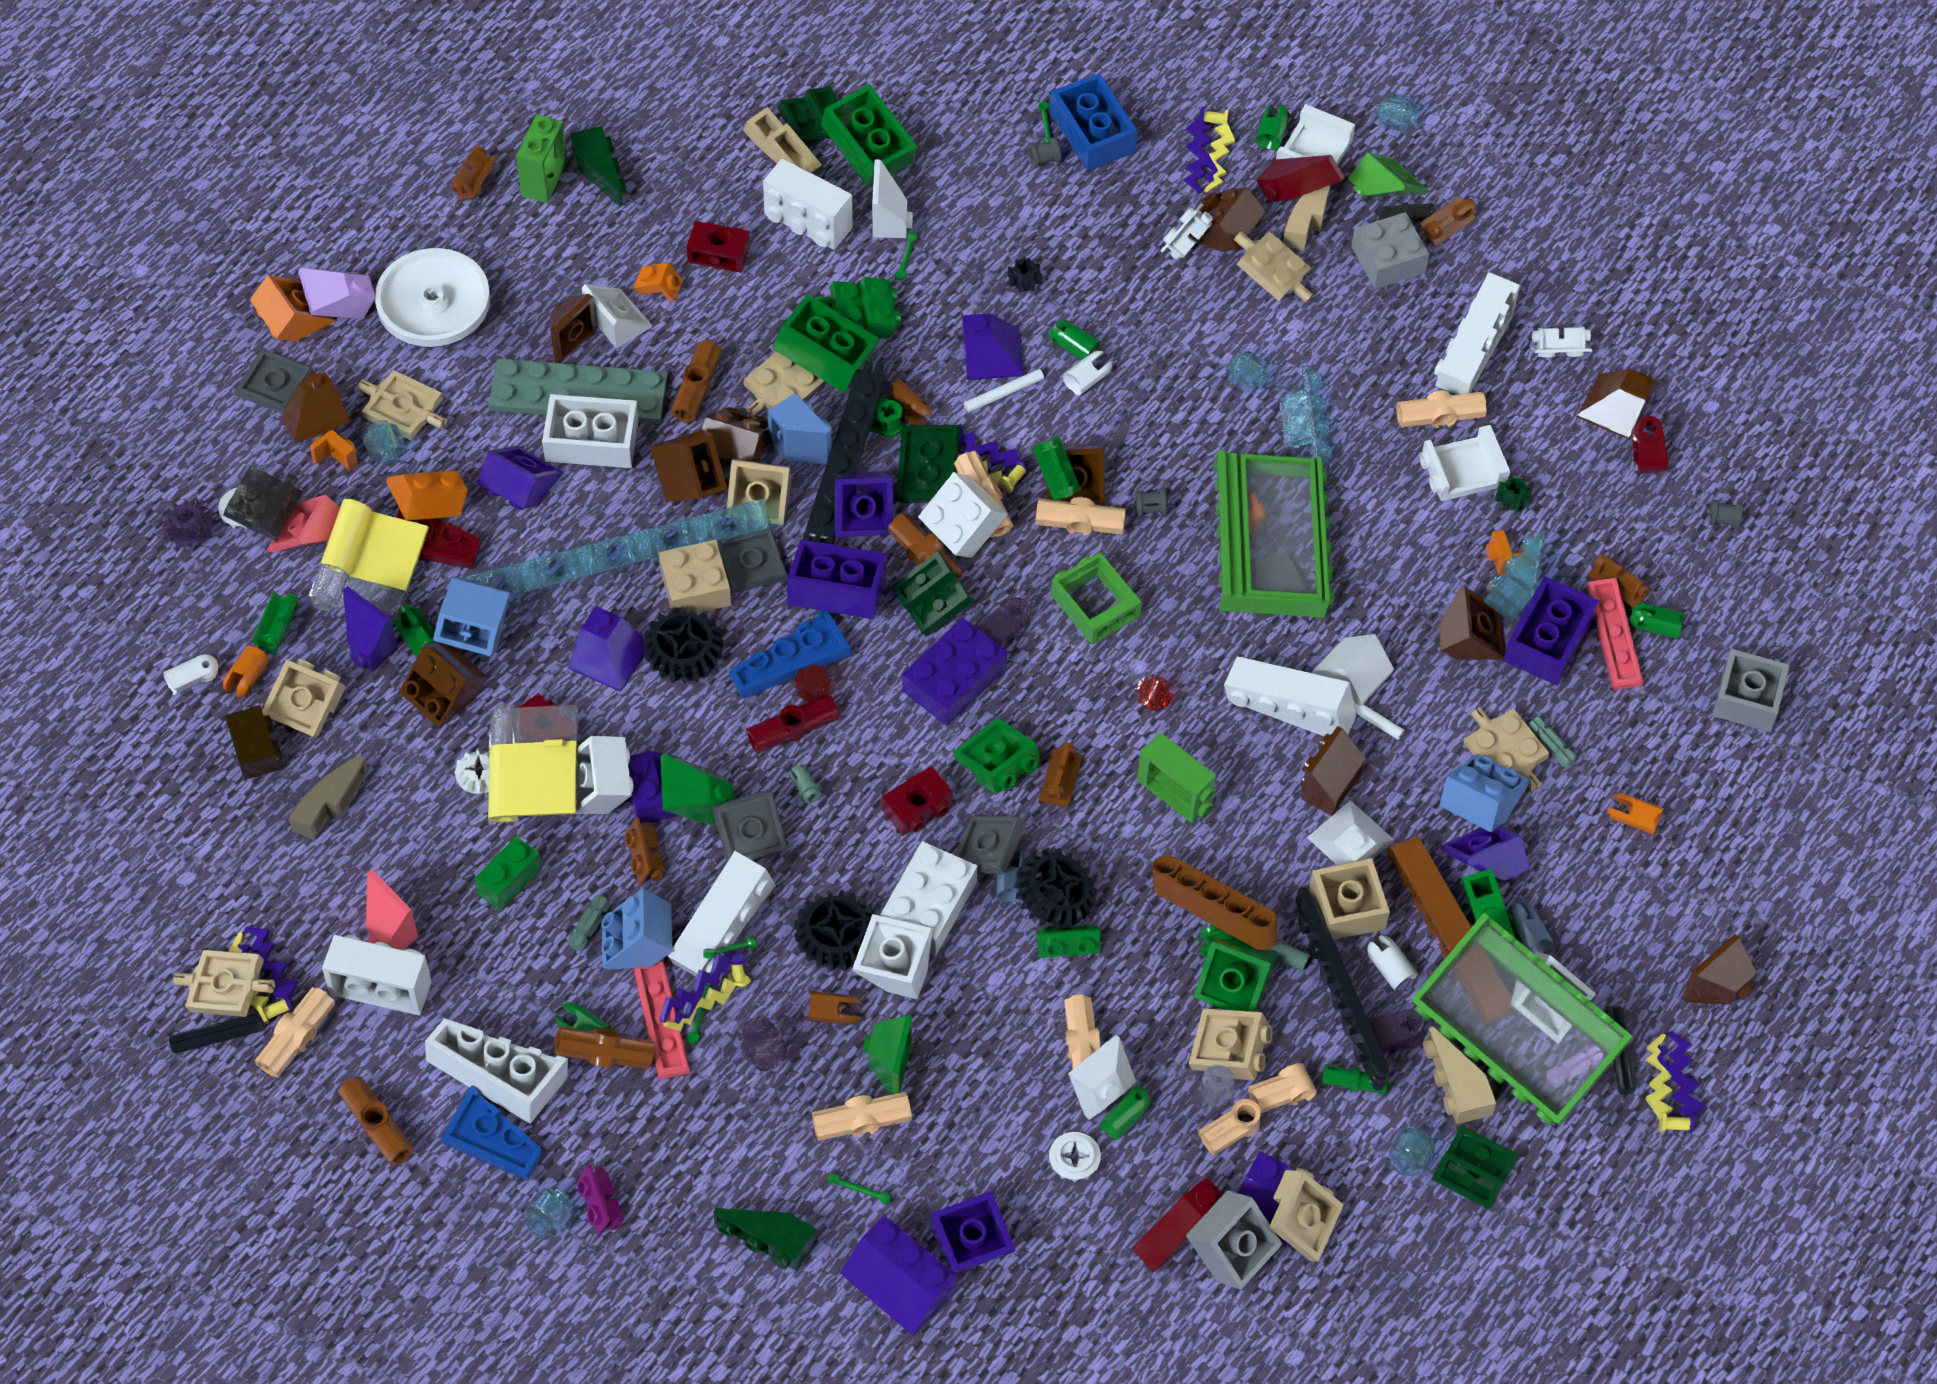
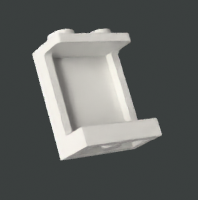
(1318, 135)
(1465, 465)

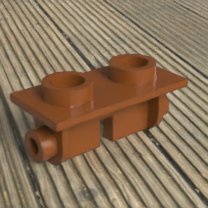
(469, 183)
(1448, 220)
(1631, 588)
(1061, 776)
(642, 840)

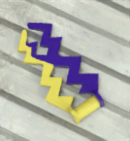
(1198, 130)
(1009, 457)
(284, 987)
(694, 998)
(1691, 1106)

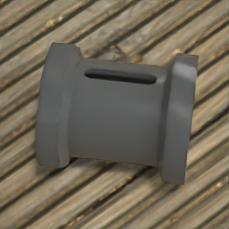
(1044, 152)
(1150, 502)
(1725, 514)

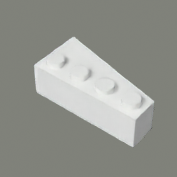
(1477, 335)
(1292, 695)
(722, 913)
(503, 1072)

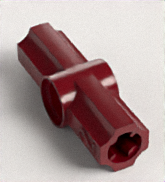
(777, 731)

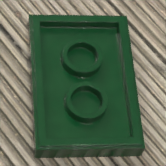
(926, 461)

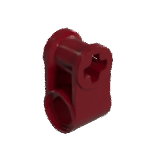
(1650, 450)

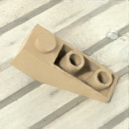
(1464, 1084)

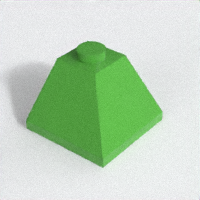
(1384, 177)

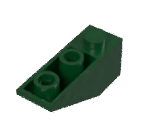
(594, 161)
(774, 1233)

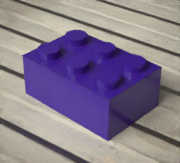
(836, 579)
(1550, 630)
(954, 671)

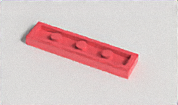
(1615, 634)
(668, 1043)

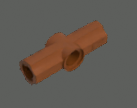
(702, 370)
(917, 542)
(604, 1047)
(385, 1134)

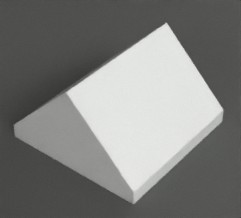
(616, 314)
(1359, 662)

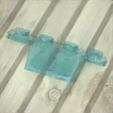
(1304, 418)

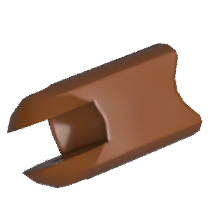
(912, 404)
(828, 1006)

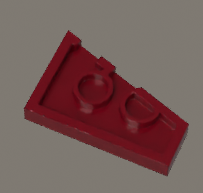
(447, 544)

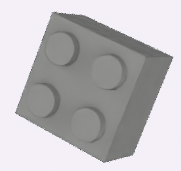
(1390, 250)
(1750, 690)
(1234, 1239)

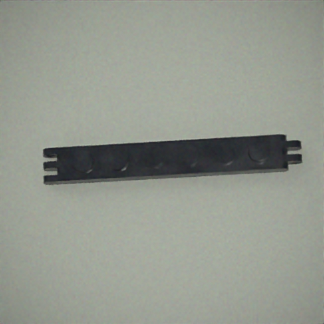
(846, 449)
(1342, 990)

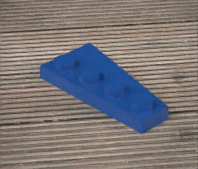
(812, 644)

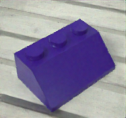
(899, 1275)

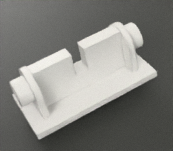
(1179, 240)
(1572, 342)

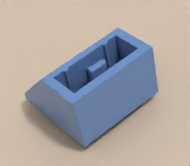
(799, 432)
(472, 616)
(1483, 792)
(637, 932)

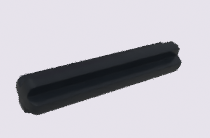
(216, 1033)
(1623, 1064)

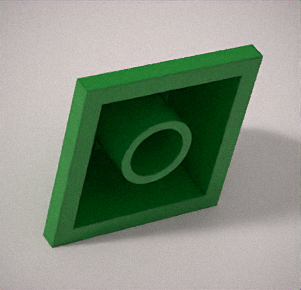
(692, 789)
(1234, 975)
(889, 1051)

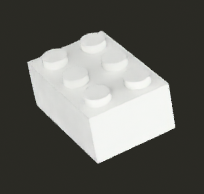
(807, 204)
(590, 431)
(932, 892)
(377, 974)

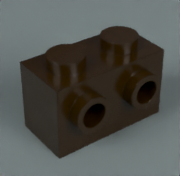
(253, 743)

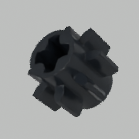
(1024, 275)

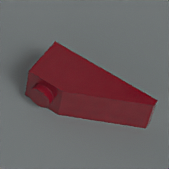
(1298, 176)
(1170, 1232)

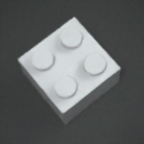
(962, 515)
(602, 774)

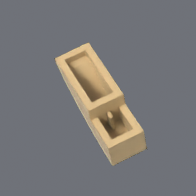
(780, 141)
(1306, 216)

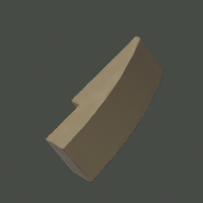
(328, 797)

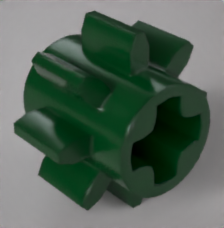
(1513, 494)

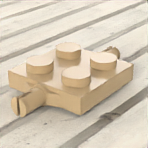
(1273, 266)
(777, 380)
(402, 403)
(1508, 743)
(224, 983)

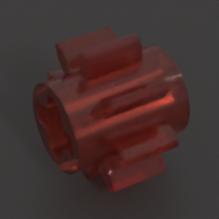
(812, 683)
(1154, 692)

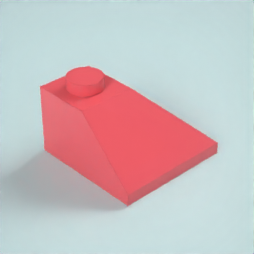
(308, 525)
(387, 915)

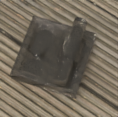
(264, 502)

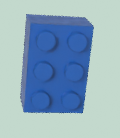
(1093, 121)

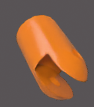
(247, 669)
(1641, 813)

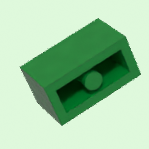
(508, 873)

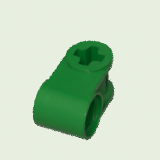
(884, 414)

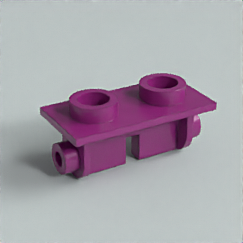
(594, 1187)

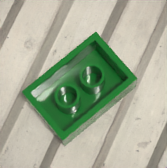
(868, 131)
(825, 343)

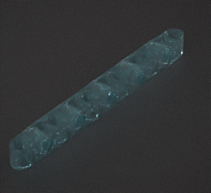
(634, 548)

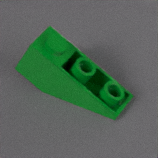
(1485, 897)

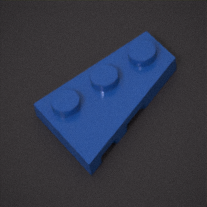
(489, 1137)

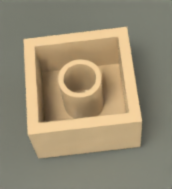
(695, 577)
(1350, 898)

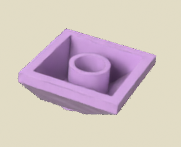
(337, 292)

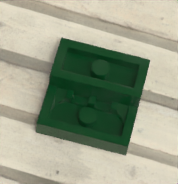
(806, 113)
(932, 593)
(1475, 1167)

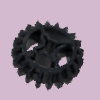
(694, 654)
(1051, 897)
(812, 936)

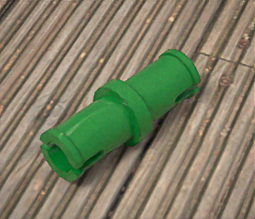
(1349, 1078)

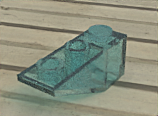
(1519, 582)

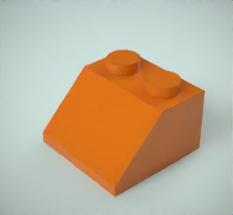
(285, 309)
(428, 494)

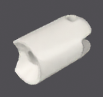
(1084, 374)
(196, 670)
(1391, 961)

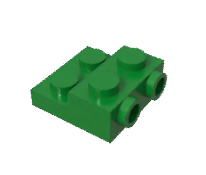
(867, 304)
(998, 756)

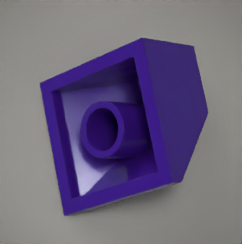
(991, 347)
(863, 504)
(368, 631)
(607, 649)
(1486, 850)
(1262, 1184)

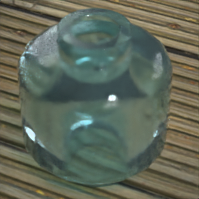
(1397, 112)
(1247, 371)
(383, 442)
(1411, 1151)
(548, 1212)

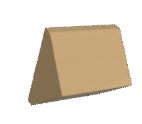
(759, 481)

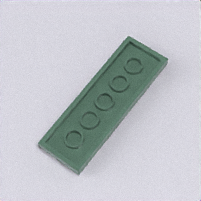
(527, 386)

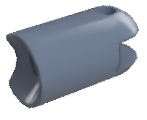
(1005, 882)
(1528, 927)

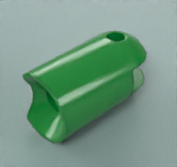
(1272, 128)
(1073, 339)
(1657, 620)
(585, 1020)
(1127, 1112)

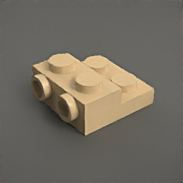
(303, 697)
(1231, 1041)
(1305, 1213)

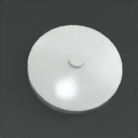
(432, 297)

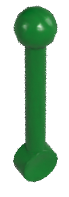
(1044, 107)
(901, 274)
(751, 942)
(693, 1037)
(884, 1197)

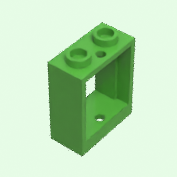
(541, 155)
(1108, 621)
(1177, 778)

